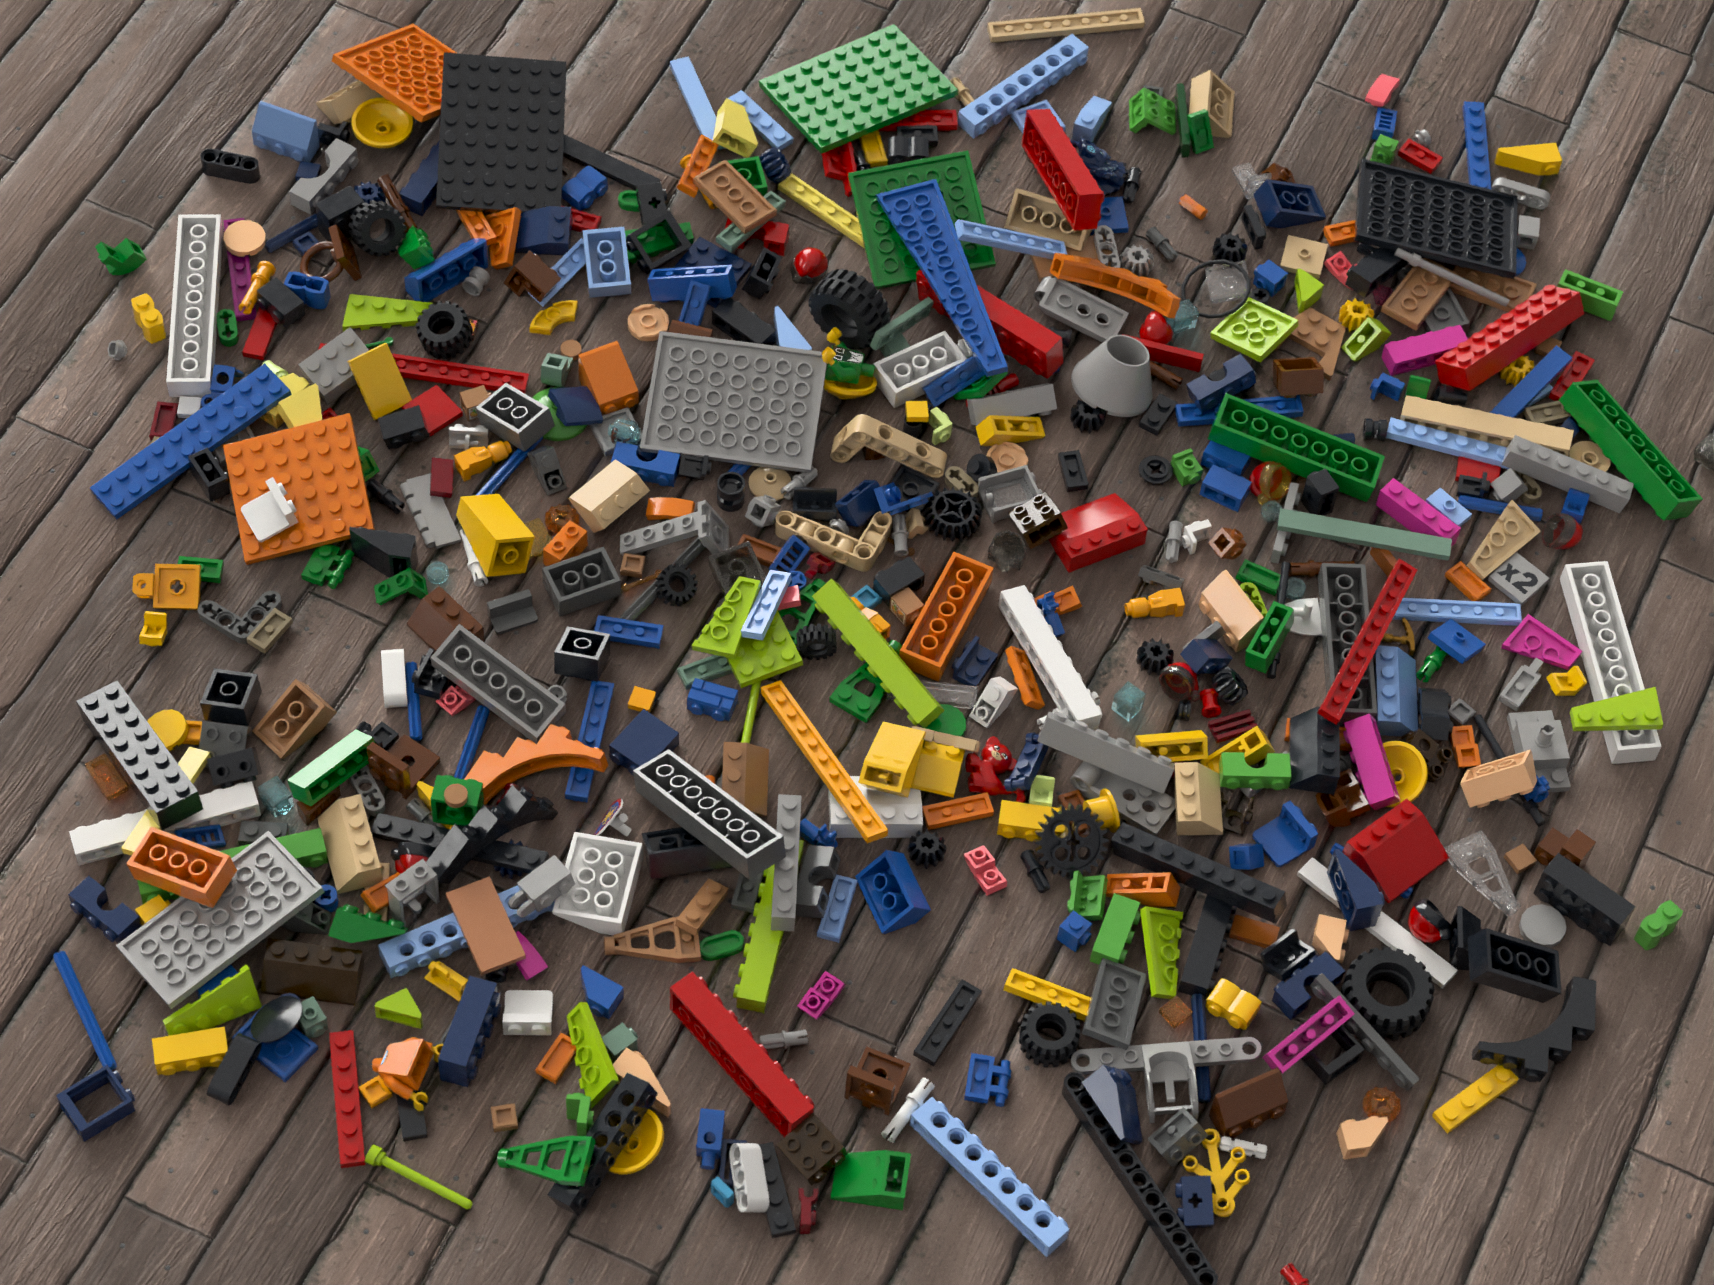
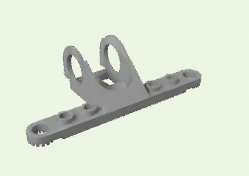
(1169, 1064)

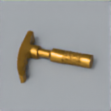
(1408, 639)

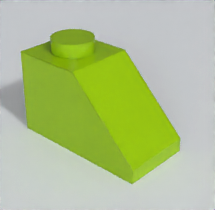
(1366, 339)

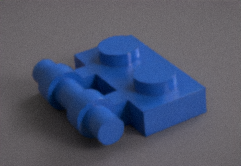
(979, 1080)

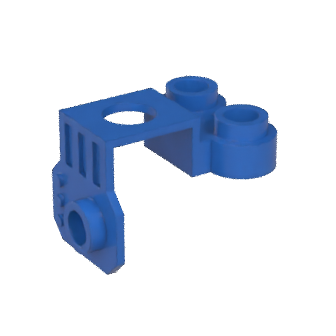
(216, 388)

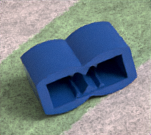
(584, 188)
(312, 290)

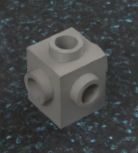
(762, 511)

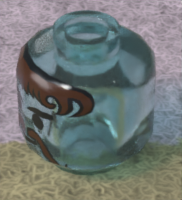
(624, 431)

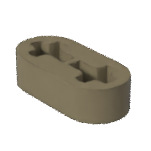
(964, 480)
(1533, 487)

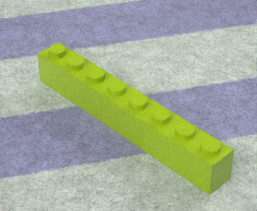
(878, 653)
(762, 951)

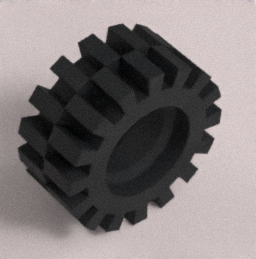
(684, 576)
(816, 641)

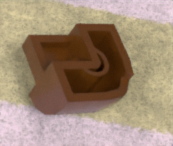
(1345, 803)

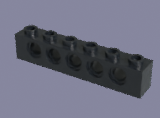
(624, 1108)

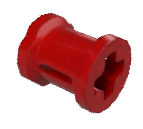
(1210, 703)

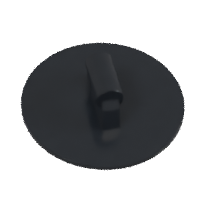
(276, 1019)

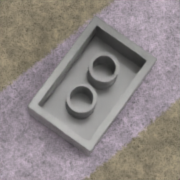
(330, 367)

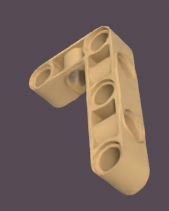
(890, 442)
(838, 545)

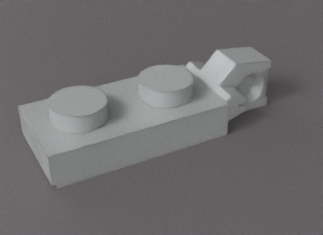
(1521, 685)

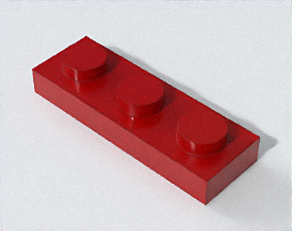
(1574, 372)

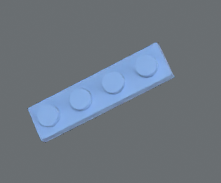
(762, 123)
(566, 269)
(766, 605)

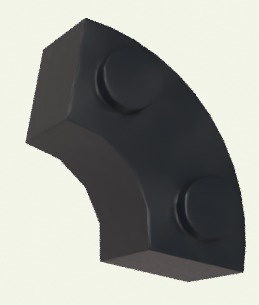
(1434, 707)

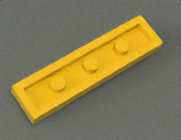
(1042, 991)
(1474, 1098)

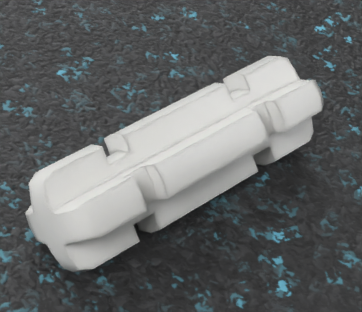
(1250, 1149)

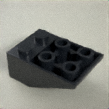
(384, 550)

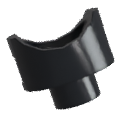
(980, 466)

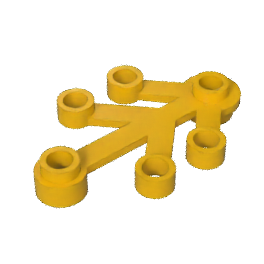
(1219, 1176)

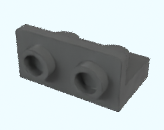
(1178, 1137)

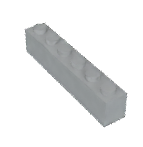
(1567, 473)
(1106, 752)
(786, 869)

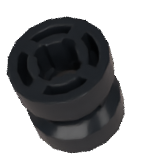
(1374, 429)

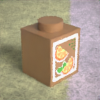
(471, 399)
(906, 606)

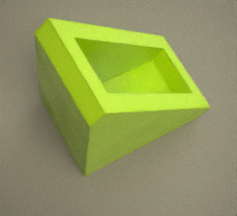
(1307, 290)
(399, 1009)

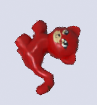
(994, 760)

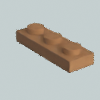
(702, 907)

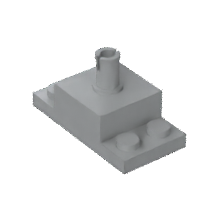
(1546, 740)

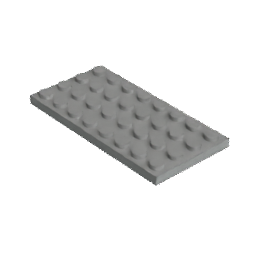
(196, 942)

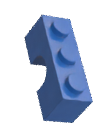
(661, 470)

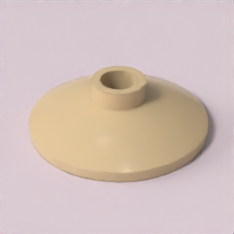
(1590, 454)
(760, 485)

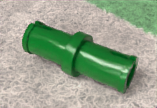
(1431, 664)

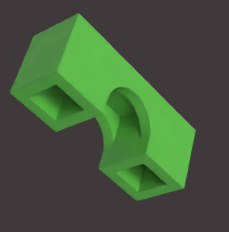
(1236, 773)

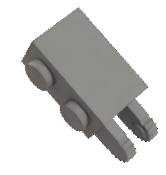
(542, 887)

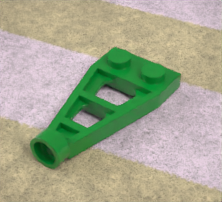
(804, 619)
(856, 702)
(574, 1166)

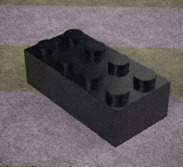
(1583, 899)
(1514, 965)

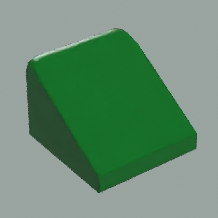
(1417, 387)

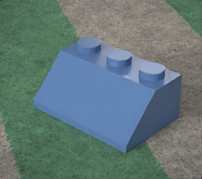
(285, 132)

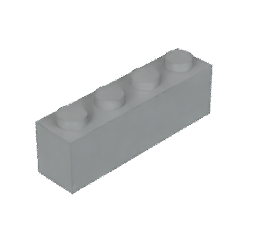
(1015, 402)

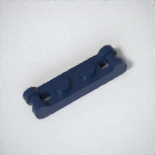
(1027, 764)

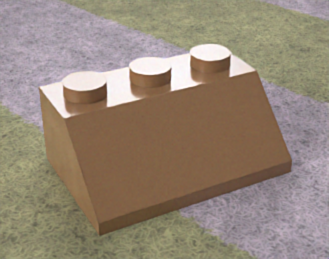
(746, 775)

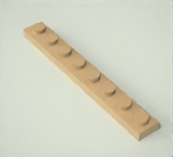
(1065, 25)

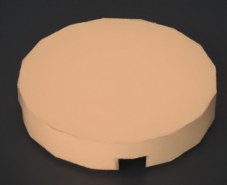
(244, 238)
(647, 321)
(1007, 456)

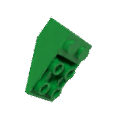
(357, 927)
(872, 1178)

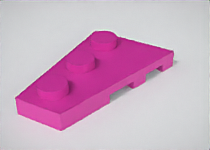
(1540, 642)

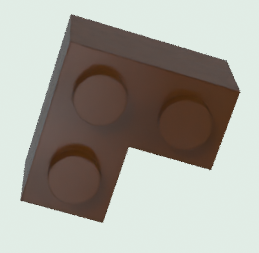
(533, 276)
(1575, 849)

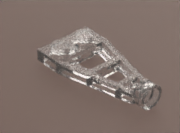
(1475, 847)

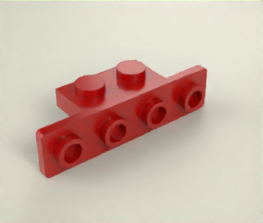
(839, 163)

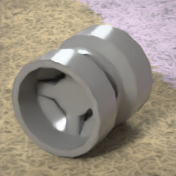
(477, 279)

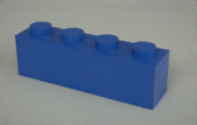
(674, 282)

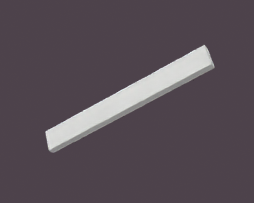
(1385, 929)

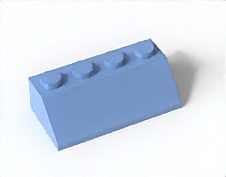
(1395, 691)

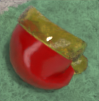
(1270, 481)

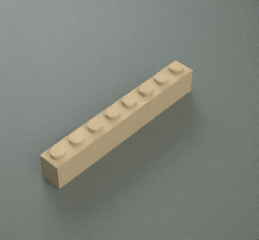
(1484, 425)

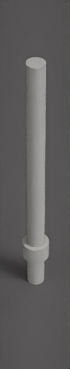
(1416, 260)

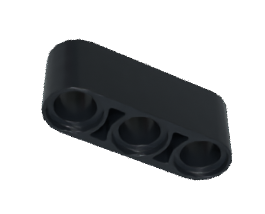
(230, 166)
(234, 1069)

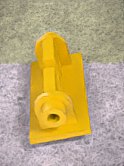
(446, 979)

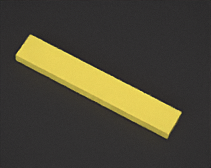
(822, 207)
(192, 764)

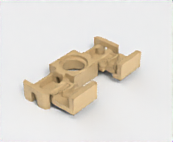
(950, 740)

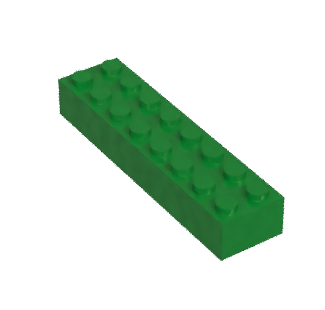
(1295, 446)
(1630, 450)

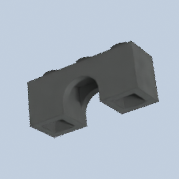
(817, 864)

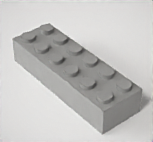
(497, 684)

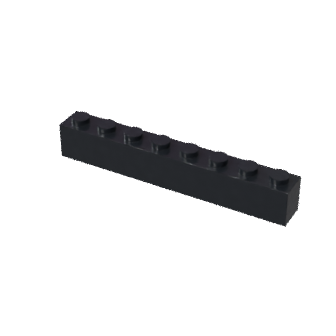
(1199, 873)

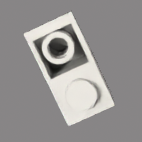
(993, 701)

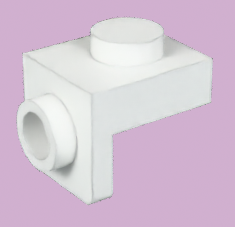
(1195, 532)

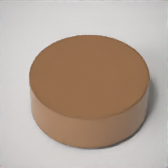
(571, 349)
(456, 795)

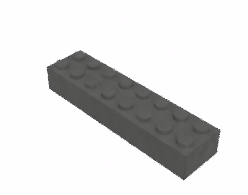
(1342, 614)
(709, 814)

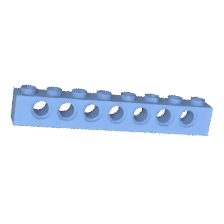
(1022, 86)
(435, 932)
(1044, 1239)

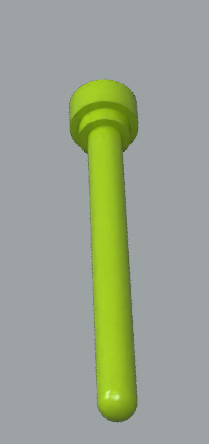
(751, 710)
(377, 1157)

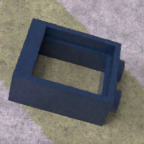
(88, 1085)

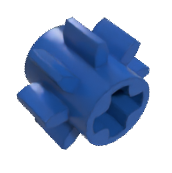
(1539, 791)

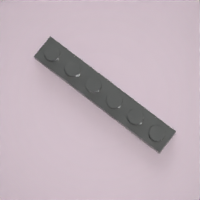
(1368, 1036)

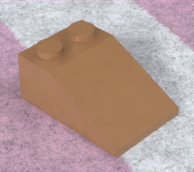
(294, 719)

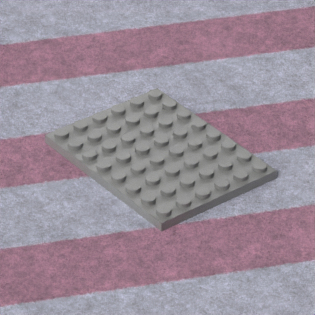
(734, 401)

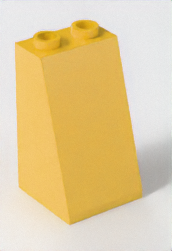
(495, 534)

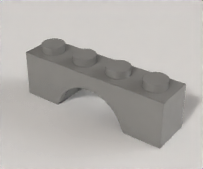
(307, 192)

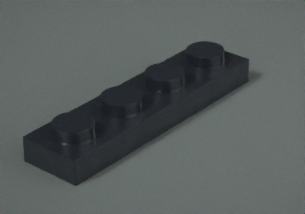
(947, 1022)
(779, 1211)

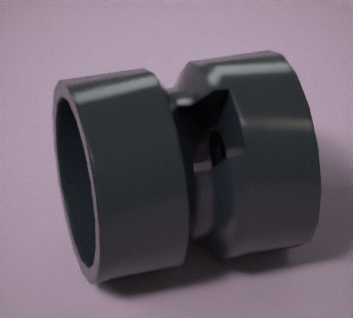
(730, 491)

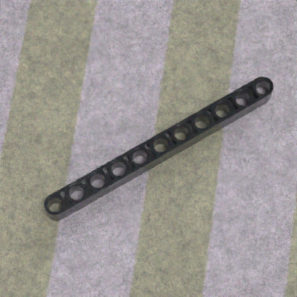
(1139, 1194)

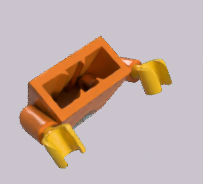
(405, 1067)

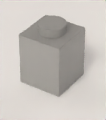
(1527, 231)
(1508, 486)

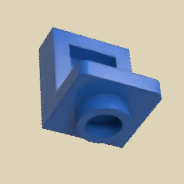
(1387, 386)
(1575, 504)

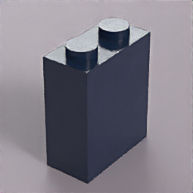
(642, 741)

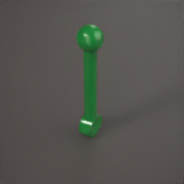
(388, 340)

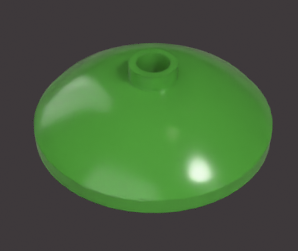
(559, 432)

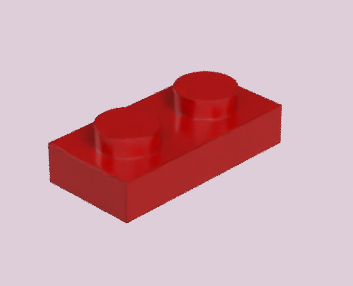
(1420, 156)

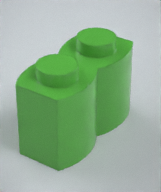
(1658, 925)

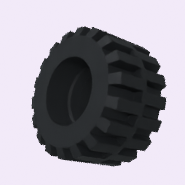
(390, 237)
(440, 316)
(1054, 1018)

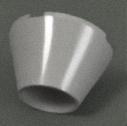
(1115, 377)

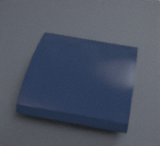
(576, 406)

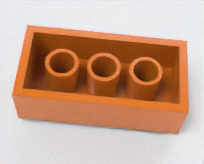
(182, 867)

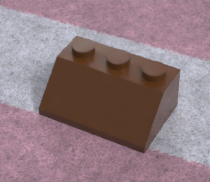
(438, 617)
(1249, 1104)

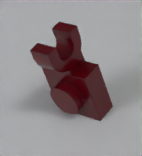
(819, 564)
(807, 1216)

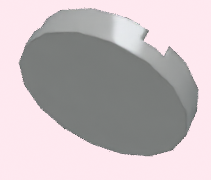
(1542, 925)

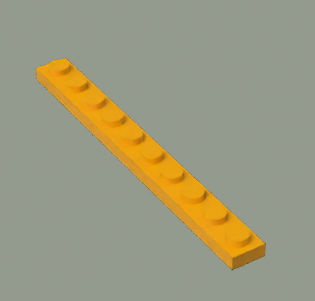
(824, 762)

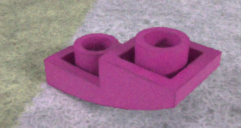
(533, 963)
(821, 995)

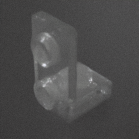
(1248, 179)

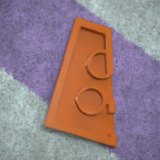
(505, 227)

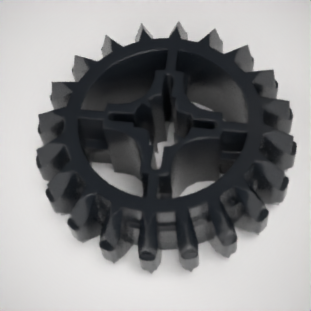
(951, 521)

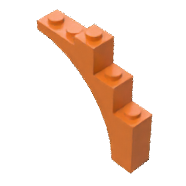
(1116, 280)
(526, 757)

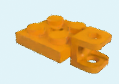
(159, 586)

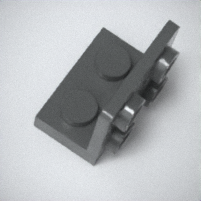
(223, 738)

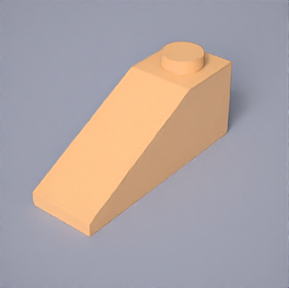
(635, 1064)

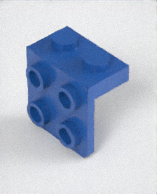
(1286, 835)

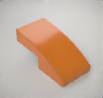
(668, 508)
(1066, 599)
(1464, 747)

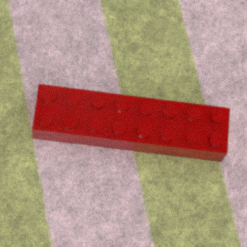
(1062, 169)
(1016, 332)
(1509, 337)
(739, 1054)

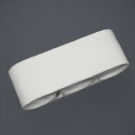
(394, 678)
(749, 1177)

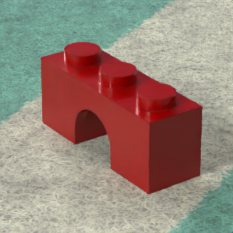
(773, 234)

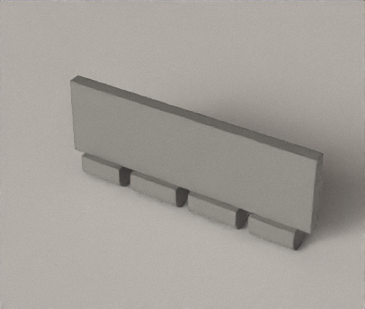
(429, 513)

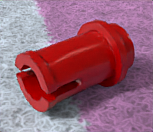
(1293, 1276)

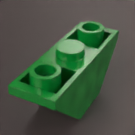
(416, 248)

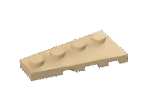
(1504, 539)

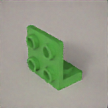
(1153, 109)

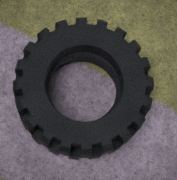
(851, 306)
(1399, 970)

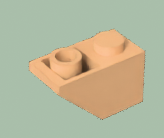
(1329, 936)
(1359, 1137)

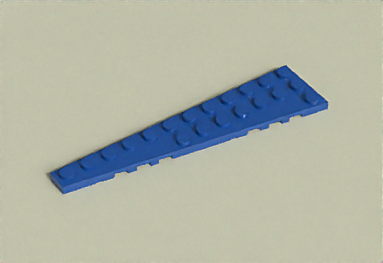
(930, 236)

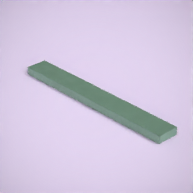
(1364, 534)

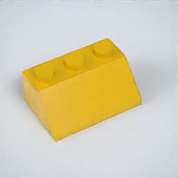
(938, 769)

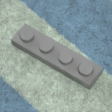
(1280, 547)

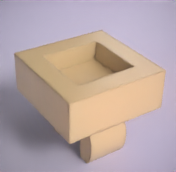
(914, 523)

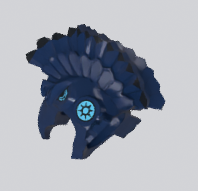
(1108, 173)

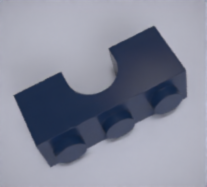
(1209, 393)
(115, 924)
(1291, 995)

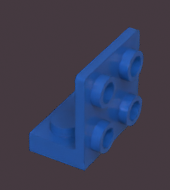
(889, 499)

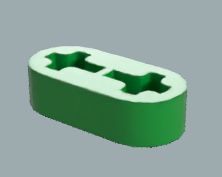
(230, 327)

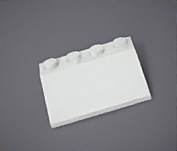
(898, 813)
(604, 881)

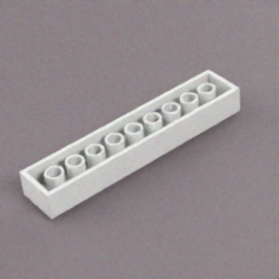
(194, 305)
(1606, 652)

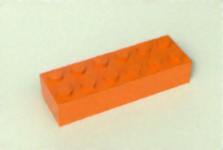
(946, 616)

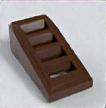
(310, 813)

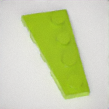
(379, 311)
(723, 632)
(1624, 712)
(1161, 944)
(226, 1002)
(591, 1054)

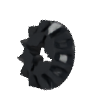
(1152, 463)

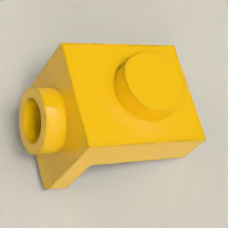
(154, 629)
(1567, 683)

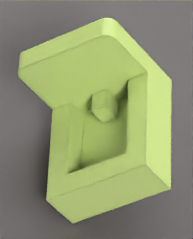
(941, 425)
(1042, 791)

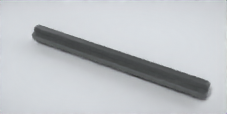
(650, 594)

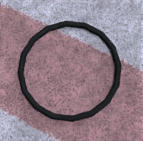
(1219, 262)

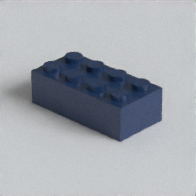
(469, 1031)

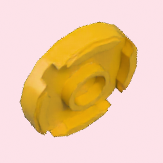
(169, 727)

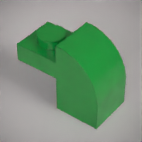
(122, 258)

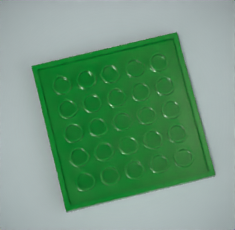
(885, 251)

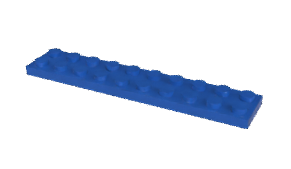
(204, 429)

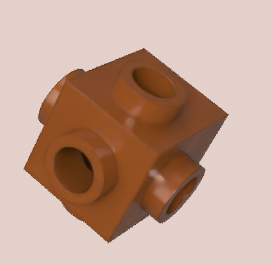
(1228, 543)

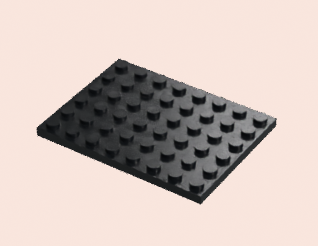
(500, 133)
(1436, 218)

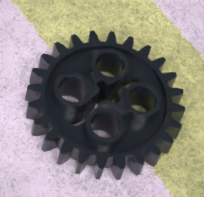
(1050, 842)

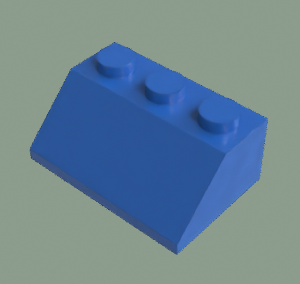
(892, 892)

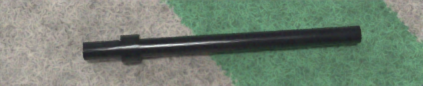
(1281, 598)
(1529, 806)

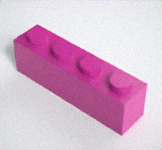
(1421, 350)
(1415, 512)
(1371, 762)
(1309, 1035)

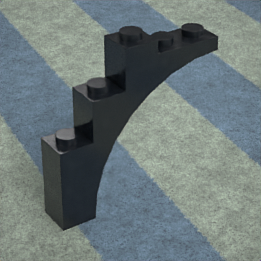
(491, 822)
(1532, 1054)

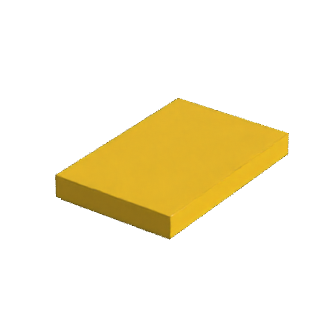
(379, 381)

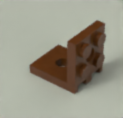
(392, 770)
(872, 1089)

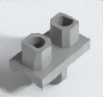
(464, 437)

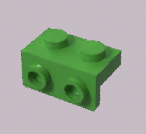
(1088, 896)
(579, 1108)

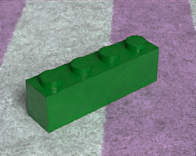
(331, 768)

